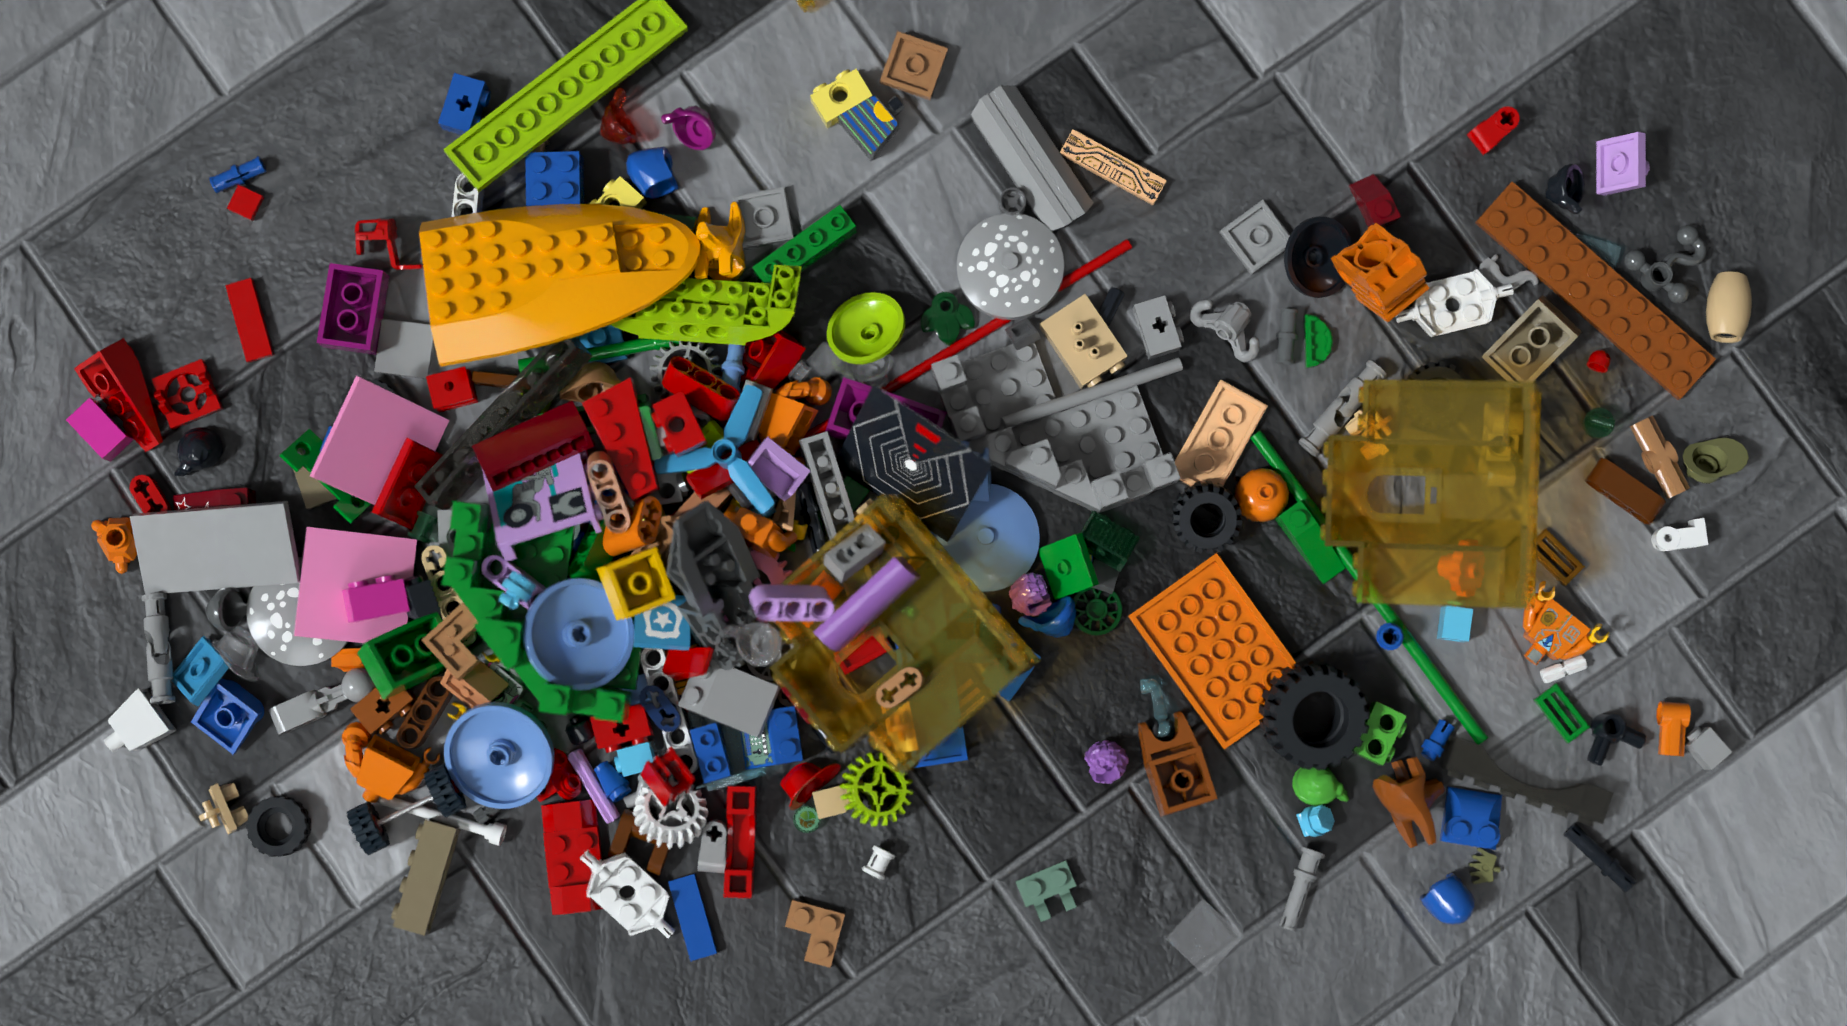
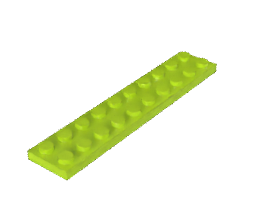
(564, 91)

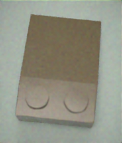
(1532, 342)

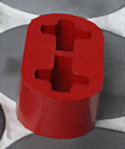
(155, 494)

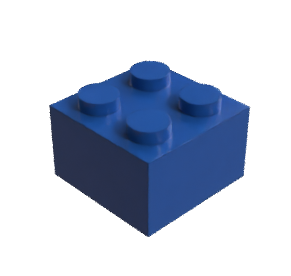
(554, 178)

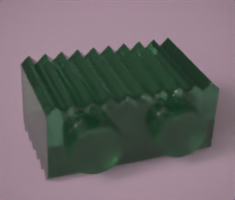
(1108, 541)

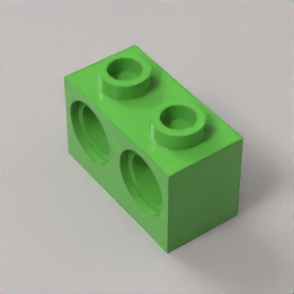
(1385, 737)

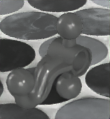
(1677, 292)

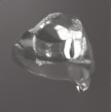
(756, 642)

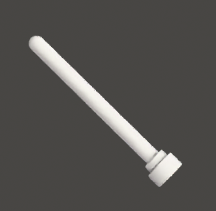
(493, 832)

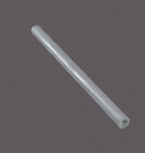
(1092, 393)

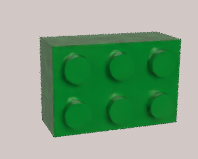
(401, 658)

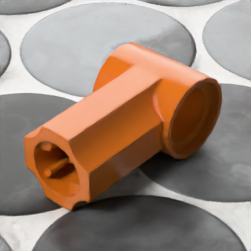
(1673, 721)

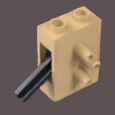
(1084, 338)

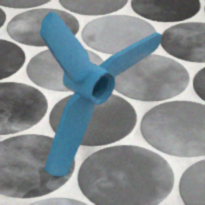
(734, 435)

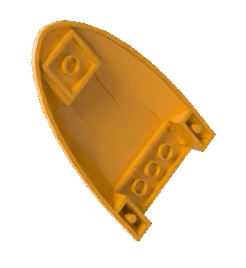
(545, 274)

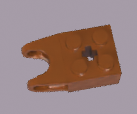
(1176, 757)

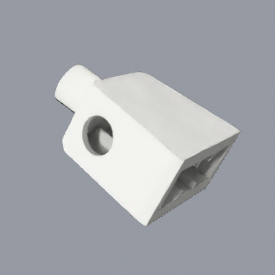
(138, 723)

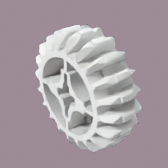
(676, 825)

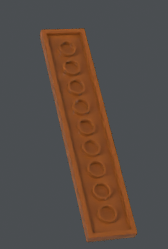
(1595, 291)

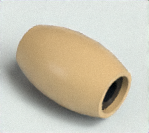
(1728, 307)

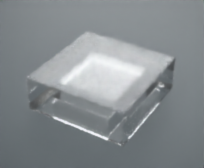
(822, 360)

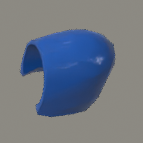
(652, 172)
(1449, 900)

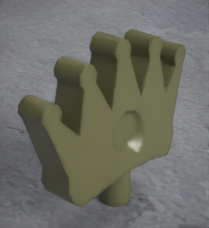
(1485, 867)

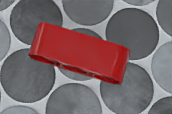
(701, 388)

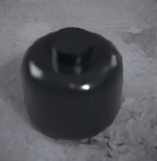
(579, 730)

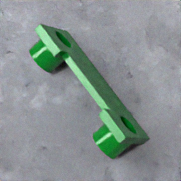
(309, 446)

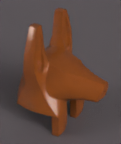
(1409, 799)

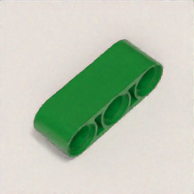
(590, 555)

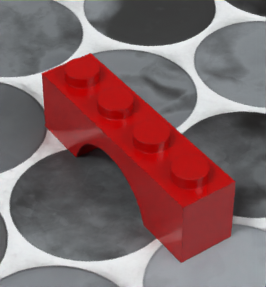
(740, 842)

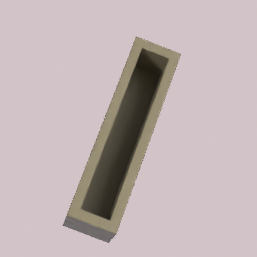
(426, 877)

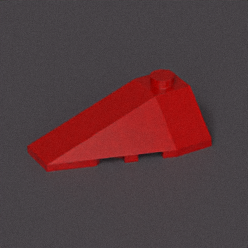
(770, 360)
(119, 382)

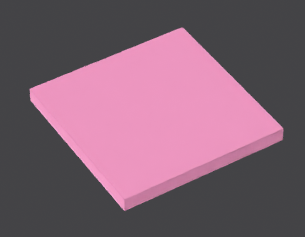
(369, 439)
(334, 561)

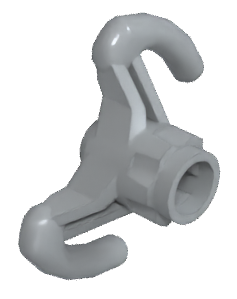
(1228, 326)

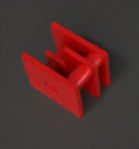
(452, 389)
(657, 776)

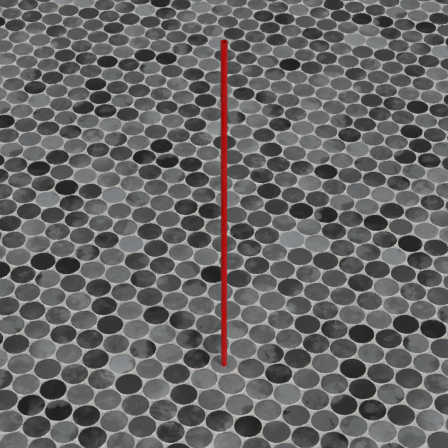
(983, 331)

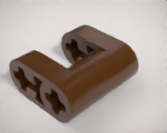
(626, 829)

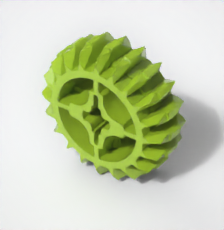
(875, 799)

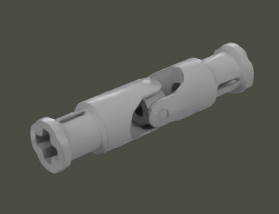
(1344, 405)
(157, 633)

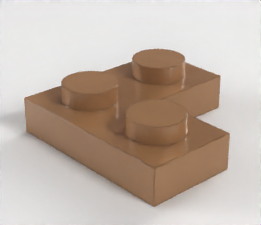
(447, 642)
(822, 925)

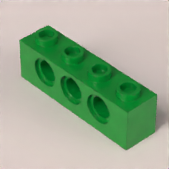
(809, 244)

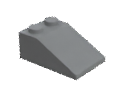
(731, 698)

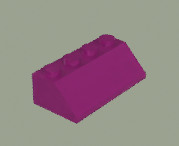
(851, 399)

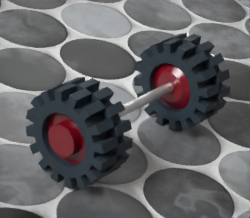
(369, 827)

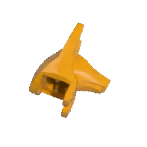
(721, 246)

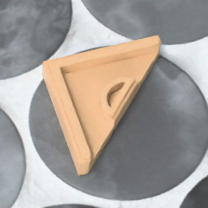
(785, 513)

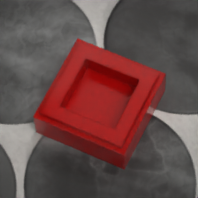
(245, 202)

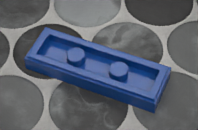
(692, 917)

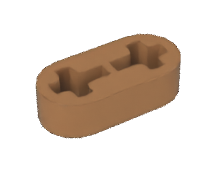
(904, 692)

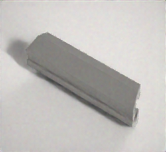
(1030, 157)

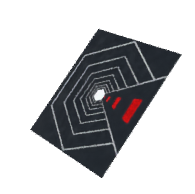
(908, 456)

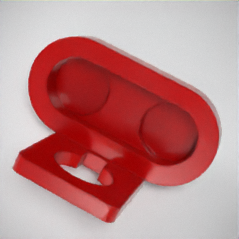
(562, 780)

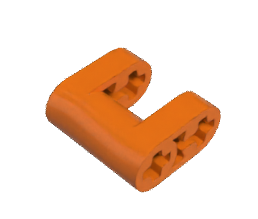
(639, 532)

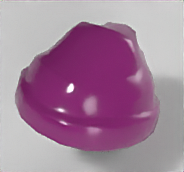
(692, 126)

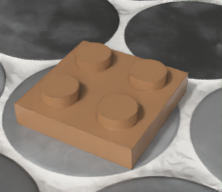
(913, 65)

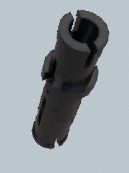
(811, 514)
(1608, 865)

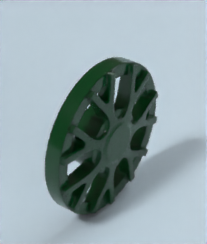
(1096, 611)

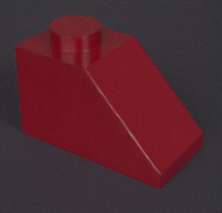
(1374, 202)

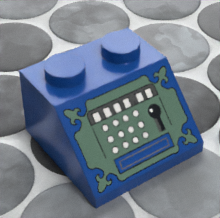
(778, 741)

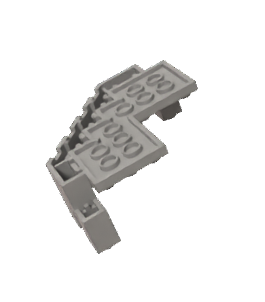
(1087, 454)

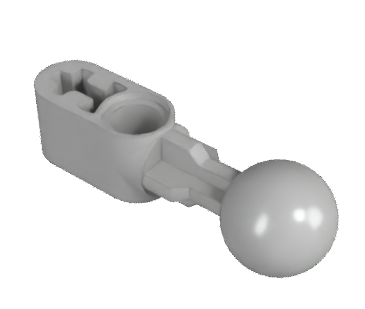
(316, 703)

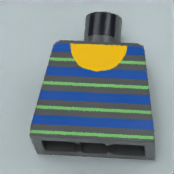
(872, 124)

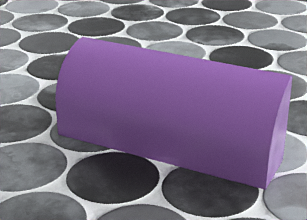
(867, 604)

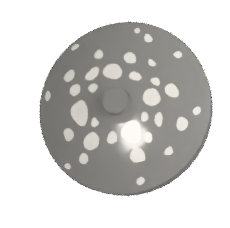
(1010, 266)
(272, 623)

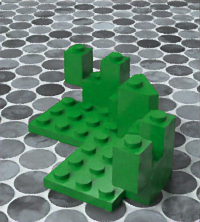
(502, 628)

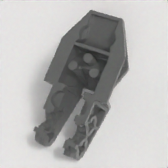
(712, 553)

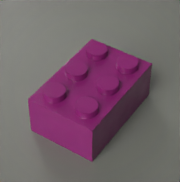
(353, 308)

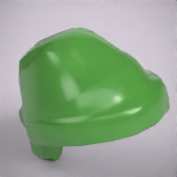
(1318, 786)

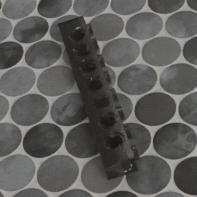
(516, 404)

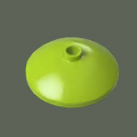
(860, 320)

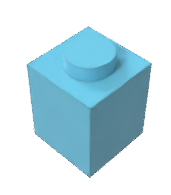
(1455, 623)
(633, 758)

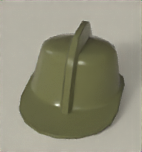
(1714, 459)

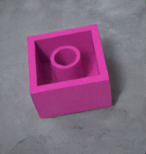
(375, 600)

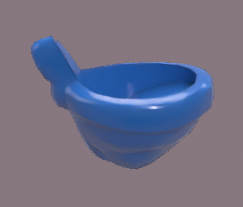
(1056, 621)

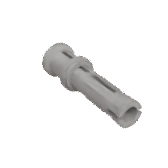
(1305, 875)

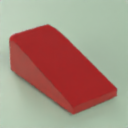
(687, 664)

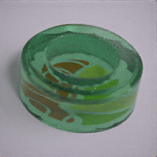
(806, 819)

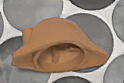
(589, 381)

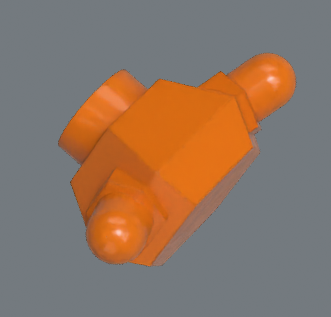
(116, 541)

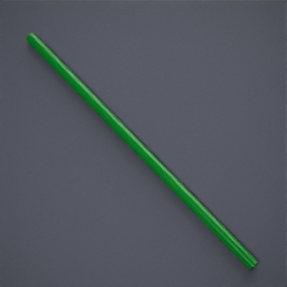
(1385, 610)

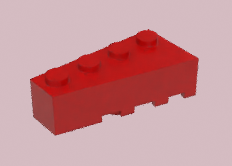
(622, 433)

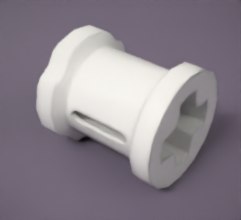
(878, 862)

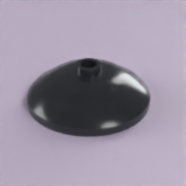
(1321, 240)

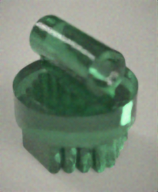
(1598, 423)

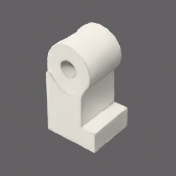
(1675, 539)

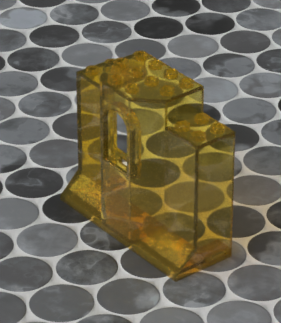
(1484, 459)
(938, 625)

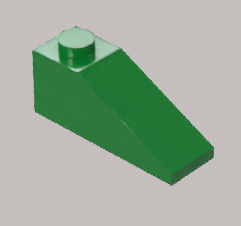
(1306, 537)

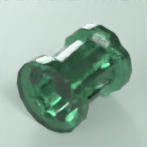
(423, 527)

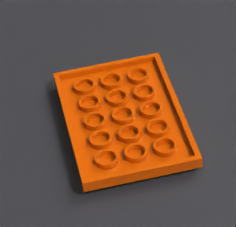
(1214, 647)

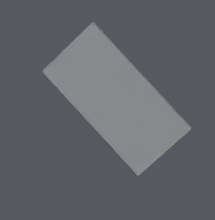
(216, 547)

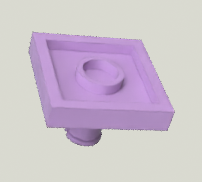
(1621, 163)

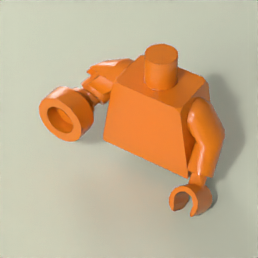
(789, 420)
(384, 767)

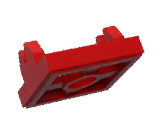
(163, 382)

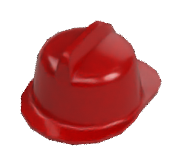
(804, 780)

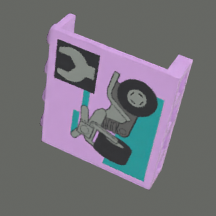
(543, 503)

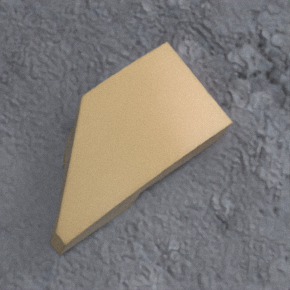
(829, 802)

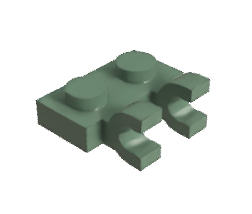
(1045, 884)

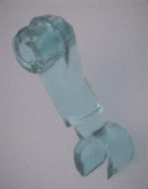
(1159, 707)

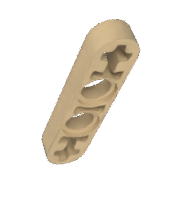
(443, 597)

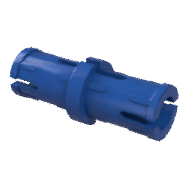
(237, 174)

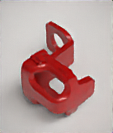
(384, 230)

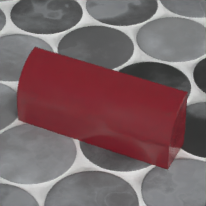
(533, 446)

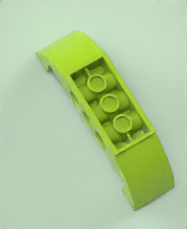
(719, 310)

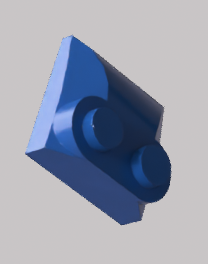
(228, 714)
(1471, 818)

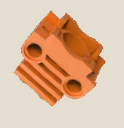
(1382, 272)

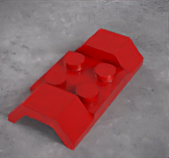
(567, 834)

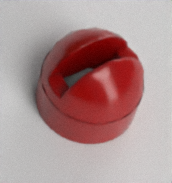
(1599, 361)

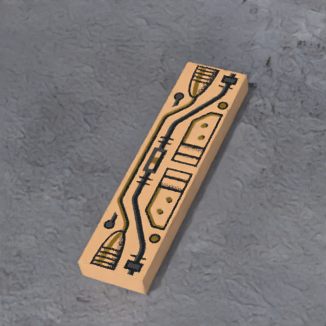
(1112, 167)

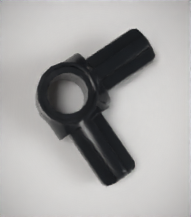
(1618, 732)

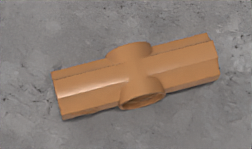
(1659, 457)

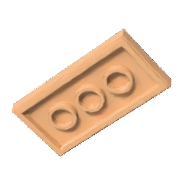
(1219, 436)

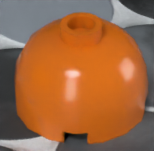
(1262, 495)

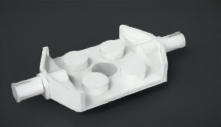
(1475, 300)
(637, 912)

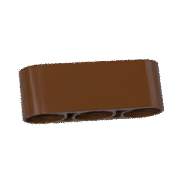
(1625, 491)
(414, 720)

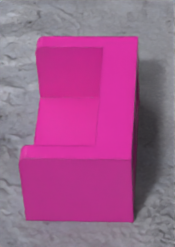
(99, 430)

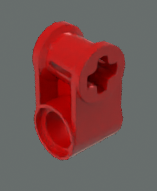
(1491, 131)

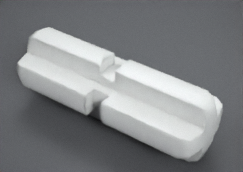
(1567, 667)

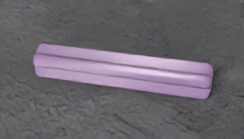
(593, 786)

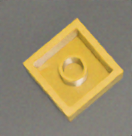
(636, 583)

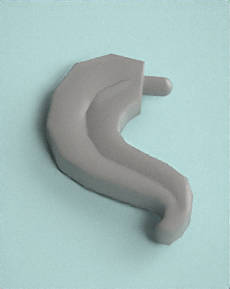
(1492, 273)

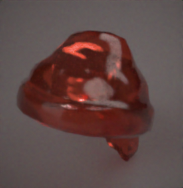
(616, 124)

